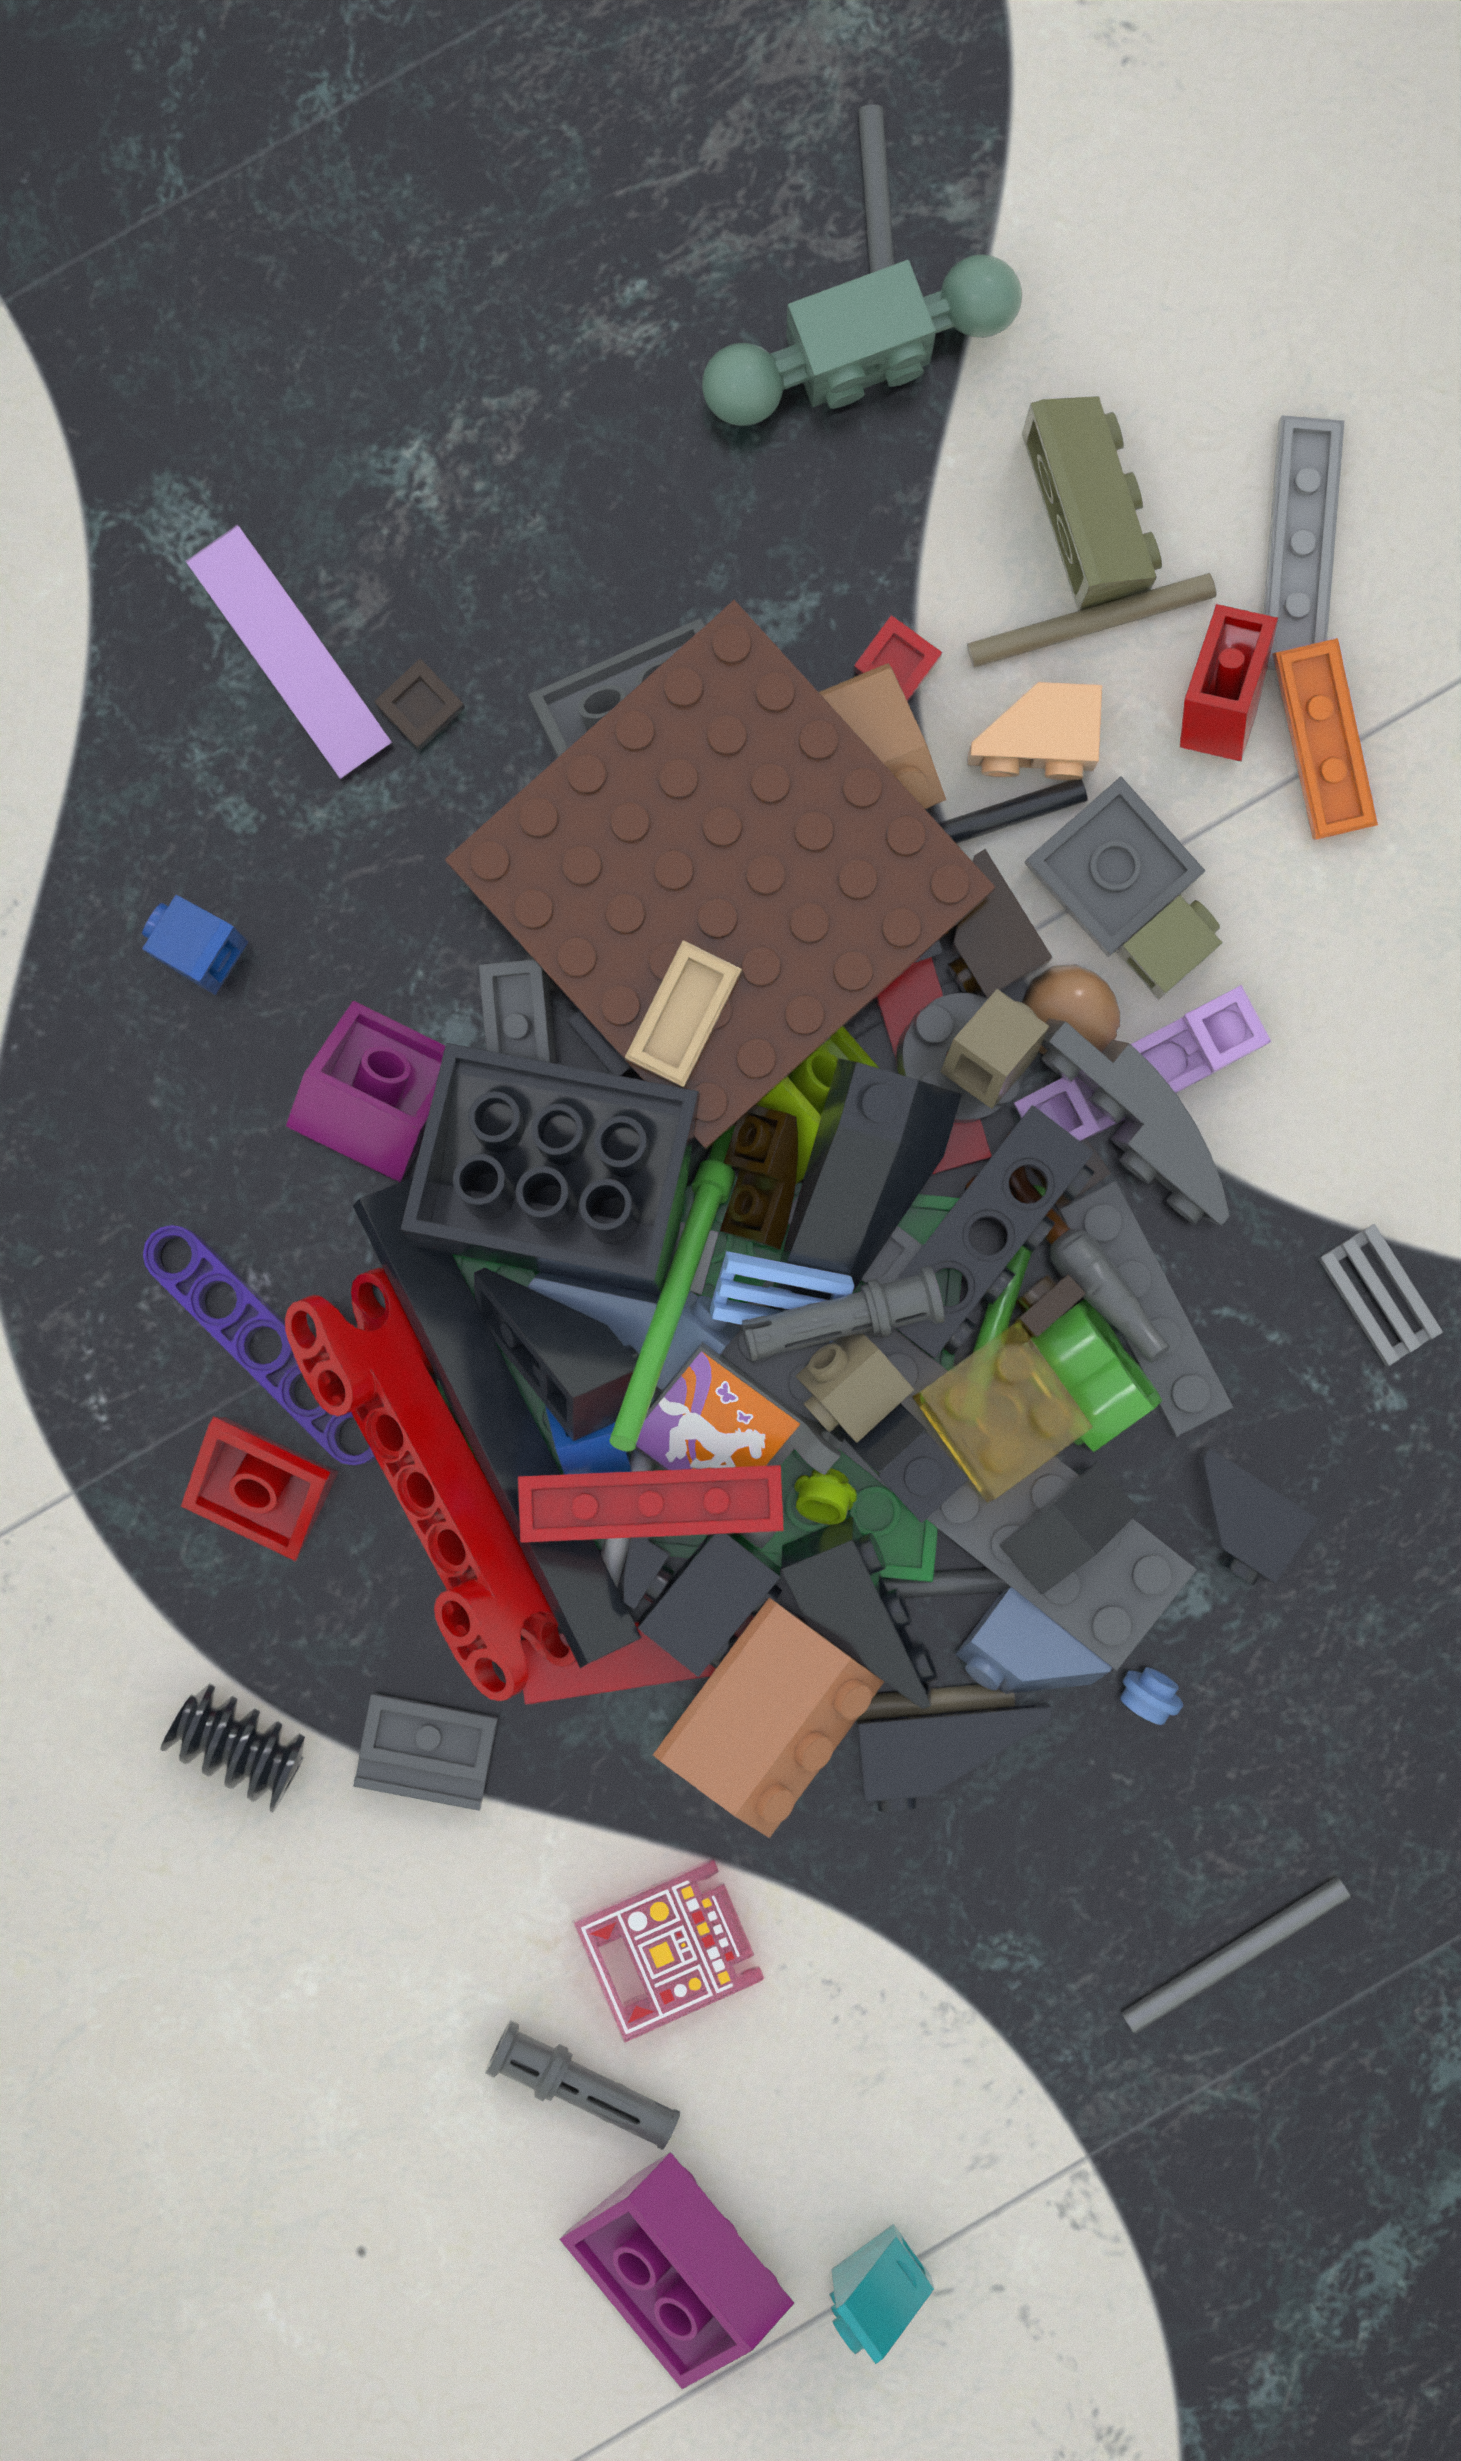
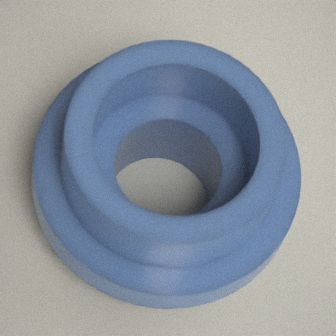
(1151, 1695)

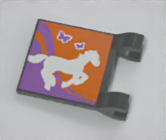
(726, 1419)

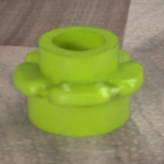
(825, 1497)

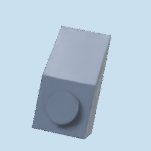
(1026, 1650)

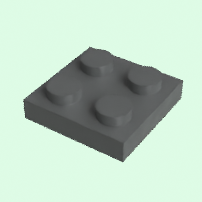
(1114, 866)

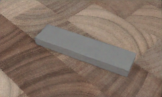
(1303, 530)

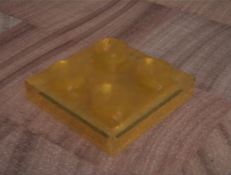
(1002, 1412)

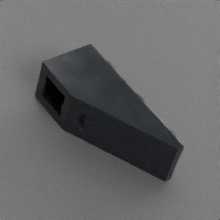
(848, 1603)

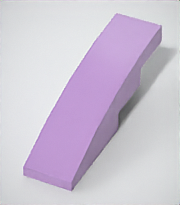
(288, 651)

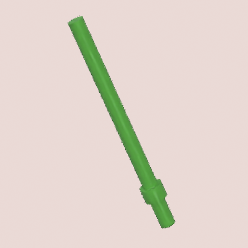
(711, 1187)

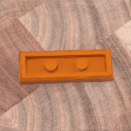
(1325, 739)

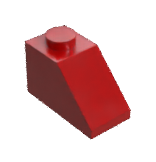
(1227, 682)

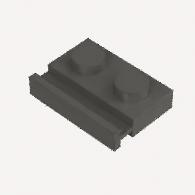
(425, 1751)

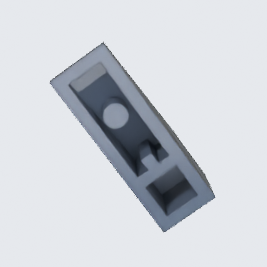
(630, 1315)

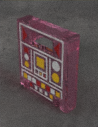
(678, 1944)

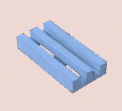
(774, 1271)

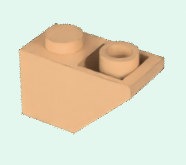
(1045, 729)

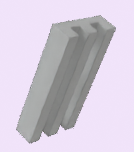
(1399, 1278)

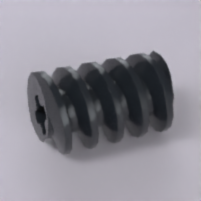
(235, 1745)

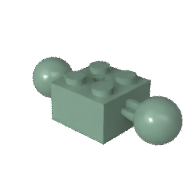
(861, 337)

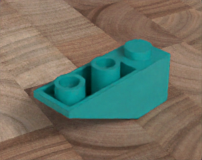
(878, 2293)

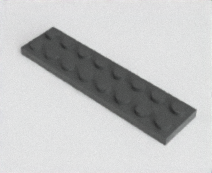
(1102, 1603)

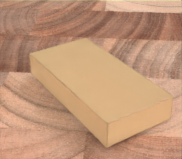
(683, 1014)

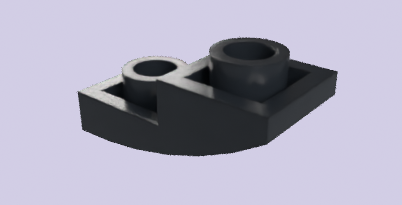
(645, 1571)

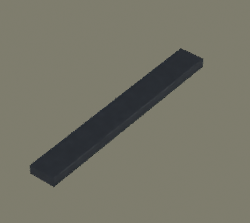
(494, 1422)

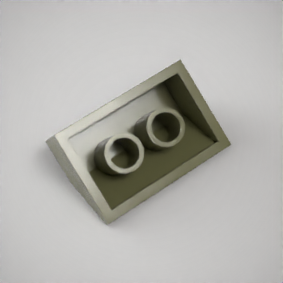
(1090, 499)

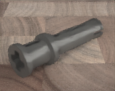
(873, 1309)
(555, 2074)

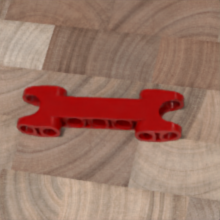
(388, 1388)

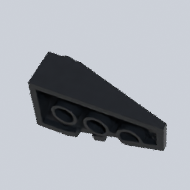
(865, 1168)

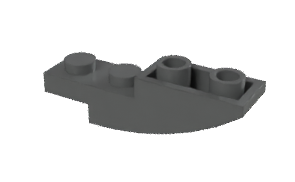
(1158, 1130)

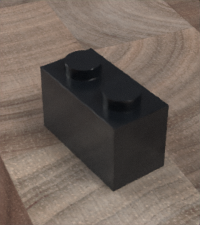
(711, 1600)

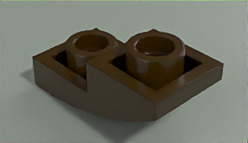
(763, 1195)

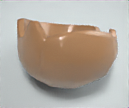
(1079, 999)

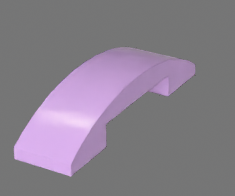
(1181, 1053)

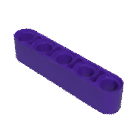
(238, 1328)

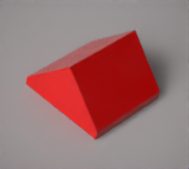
(257, 1487)

